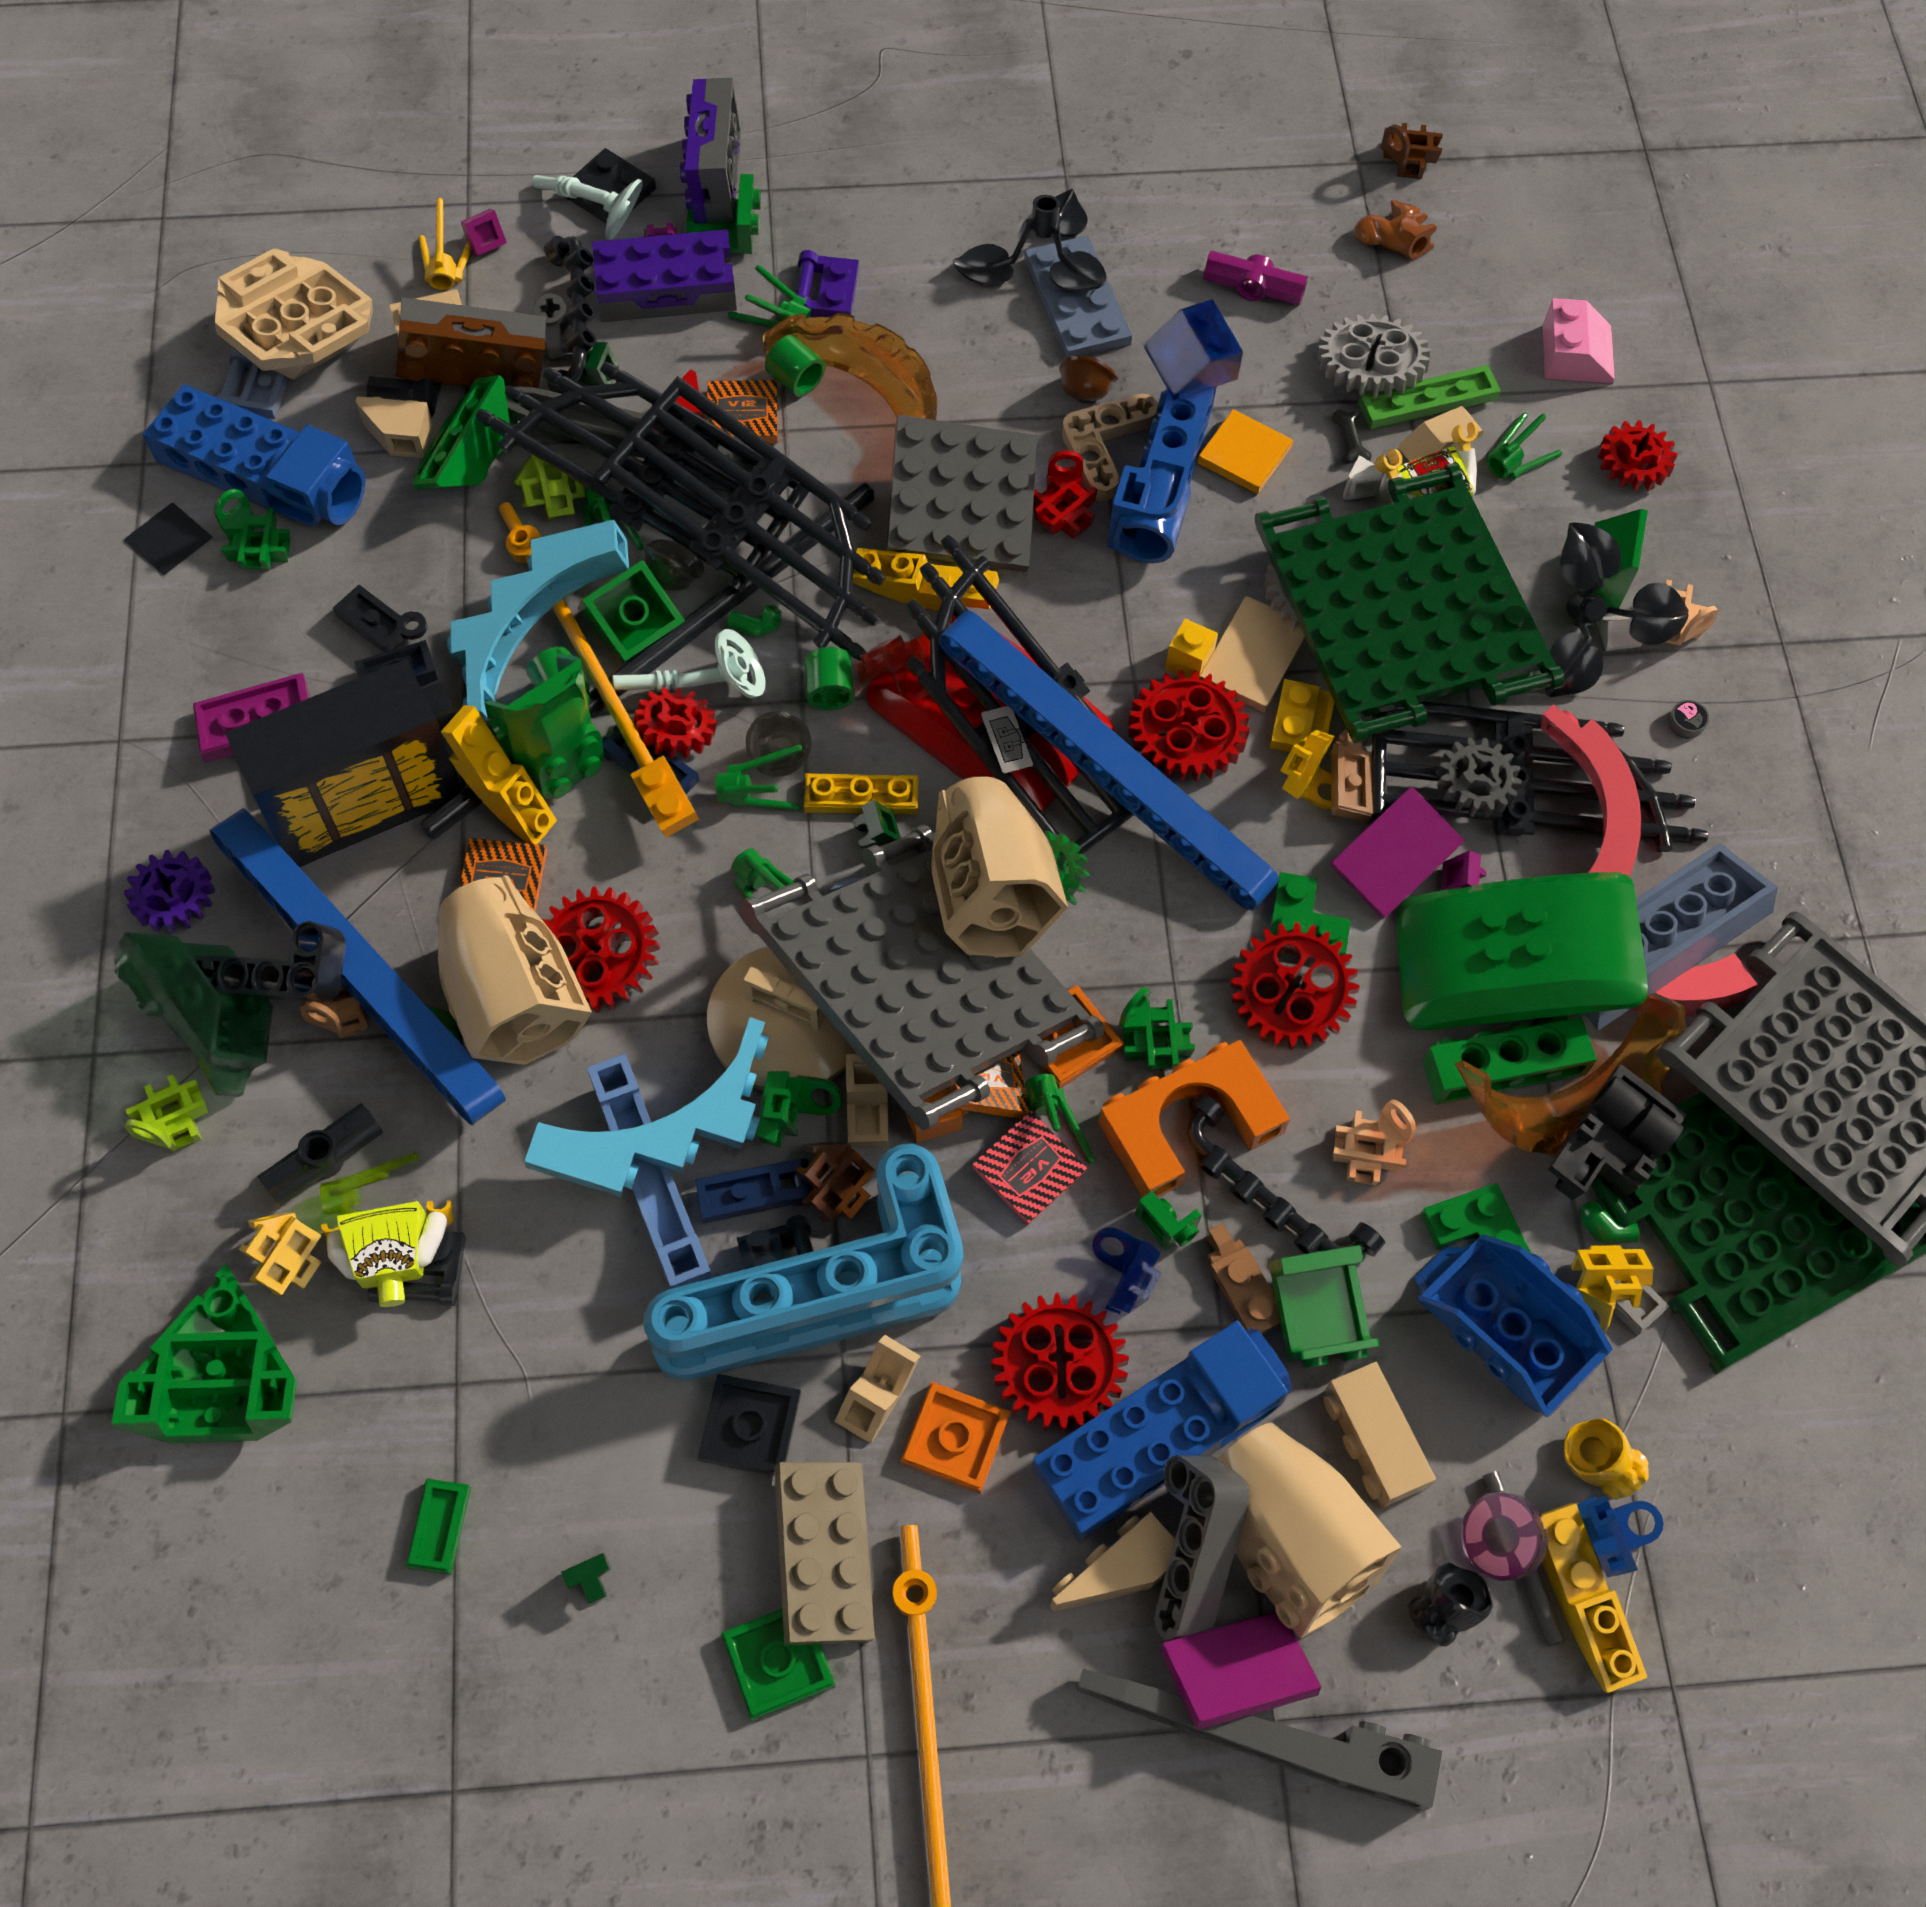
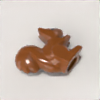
(1401, 233)

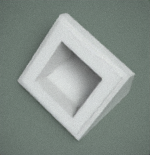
(1363, 480)
(1615, 633)

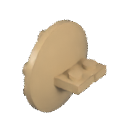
(798, 1031)

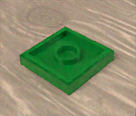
(771, 1672)

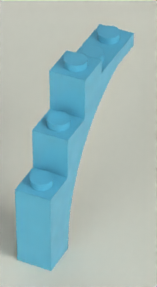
(557, 568)
(607, 1157)

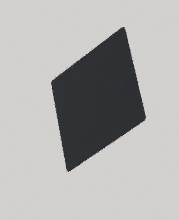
(168, 538)

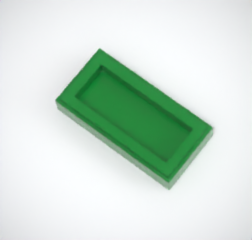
(438, 1526)

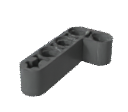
(1204, 1543)

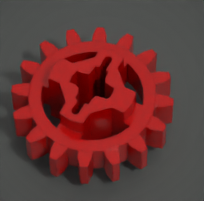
(1620, 450)
(675, 722)

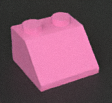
(1577, 343)

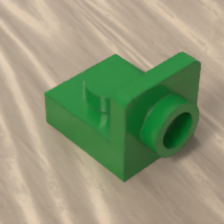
(1161, 1221)

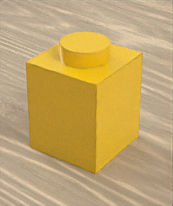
(1190, 649)

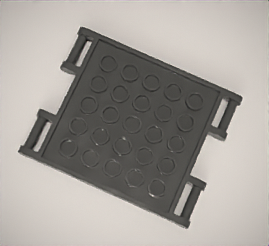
(906, 990)
(1825, 1079)

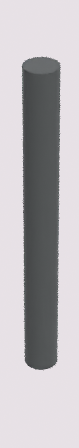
(1533, 1582)

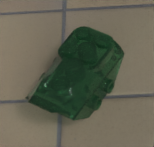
(222, 1031)

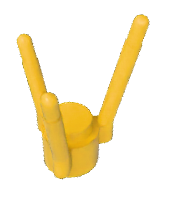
(441, 269)

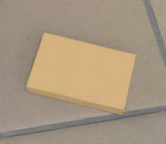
(1254, 654)

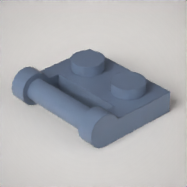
(261, 391)

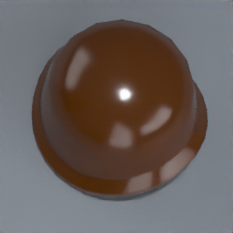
(1086, 378)

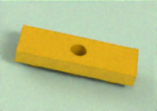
(840, 793)

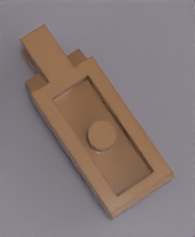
(1351, 779)
(1242, 1281)

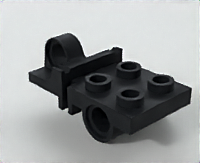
(1618, 1136)

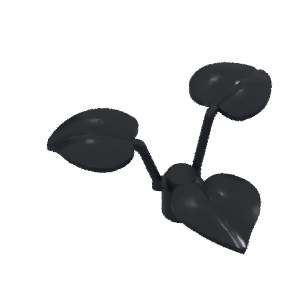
(1050, 216)
(1584, 561)

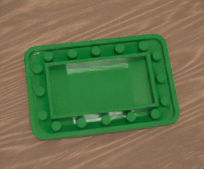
(1521, 950)

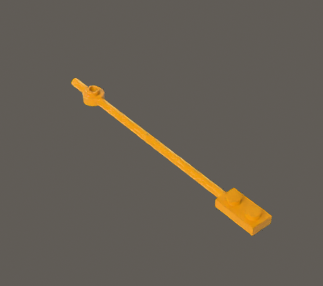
(654, 778)
(916, 1578)

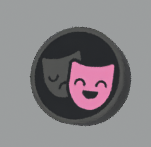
(1688, 719)

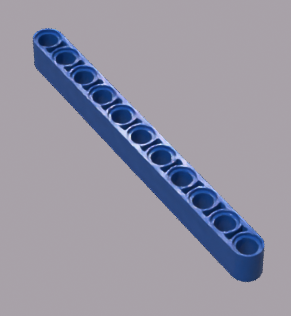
(1108, 760)
(364, 971)

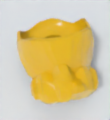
(1603, 1457)

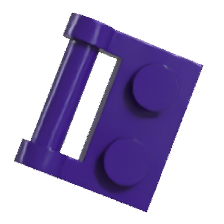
(836, 287)

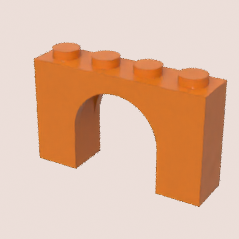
(1226, 1076)

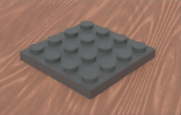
(964, 486)

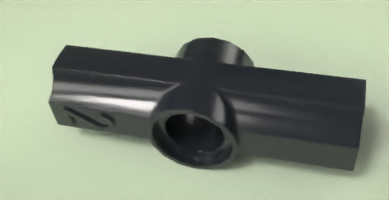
(342, 1139)

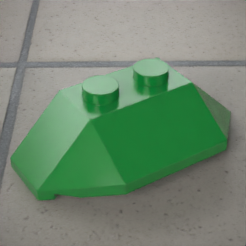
(464, 445)

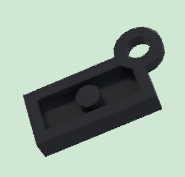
(377, 620)

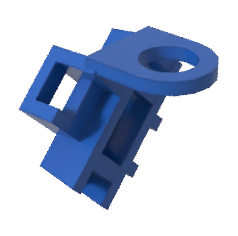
(1612, 1535)

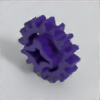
(150, 896)

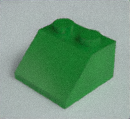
(1629, 533)
(631, 612)

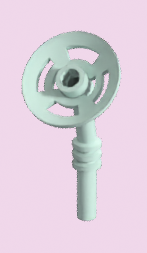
(616, 204)
(729, 669)

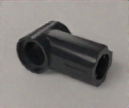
(405, 389)

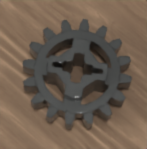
(1478, 777)

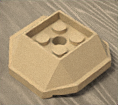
(290, 312)

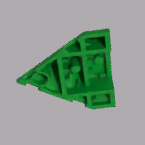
(209, 1375)

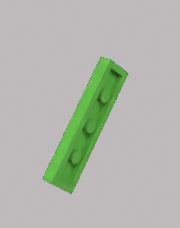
(1430, 397)

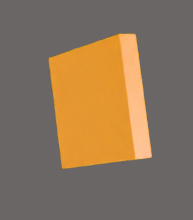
(1245, 451)

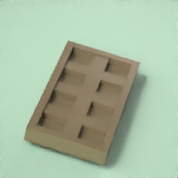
(823, 1553)

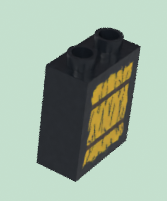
(349, 761)

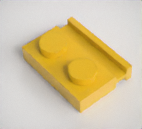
(1299, 713)

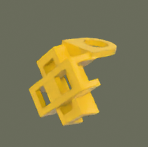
(1304, 769)
(289, 1251)
(1608, 1264)

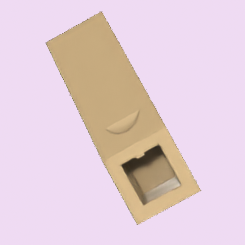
(1125, 1568)

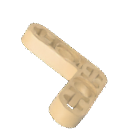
(1095, 433)

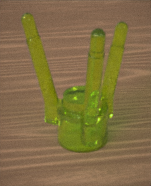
(345, 1193)

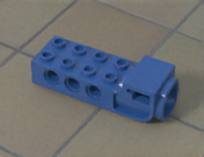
(276, 467)
(1159, 492)
(1185, 1411)

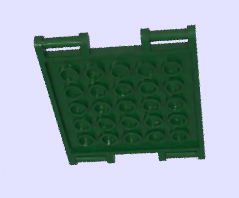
(1406, 603)
(1748, 1235)

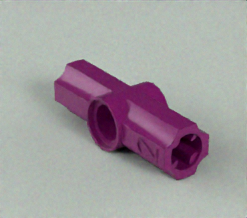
(1255, 277)

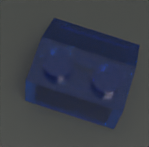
(1195, 351)

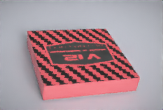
(1029, 1167)

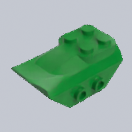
(551, 730)

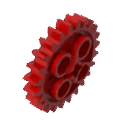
(1188, 725)
(620, 970)
(1324, 1003)
(1022, 1362)

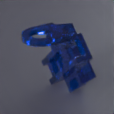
(1136, 1267)

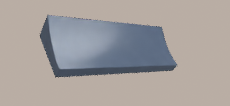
(1695, 916)

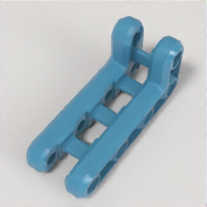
(823, 1293)

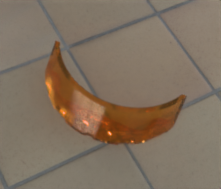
(868, 353)
(1544, 1121)

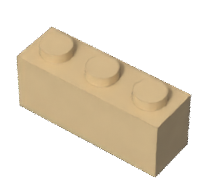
(1378, 1435)

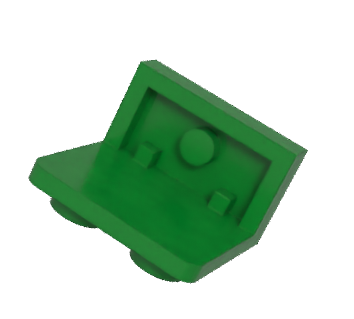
(745, 223)

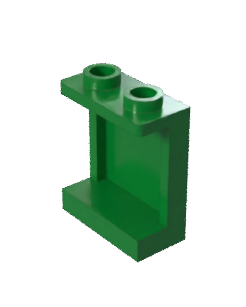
(1321, 1306)

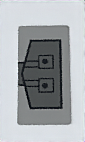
(1007, 739)

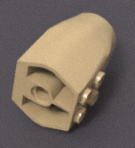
(993, 870)
(506, 975)
(1305, 1531)

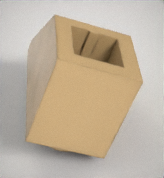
(397, 425)

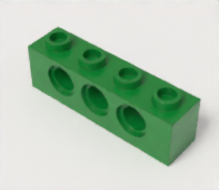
(1565, 1037)

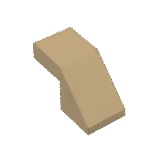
(1436, 434)
(865, 1105)
(878, 1389)

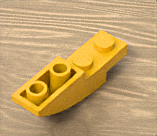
(906, 582)
(497, 782)
(1587, 1603)

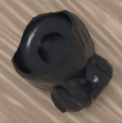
(1451, 1603)

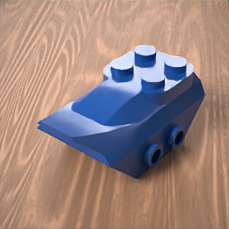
(1515, 1318)

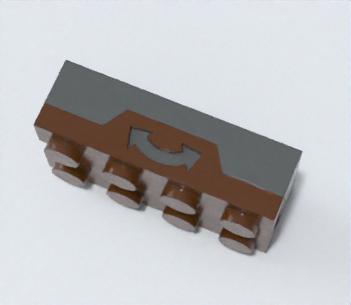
(468, 343)

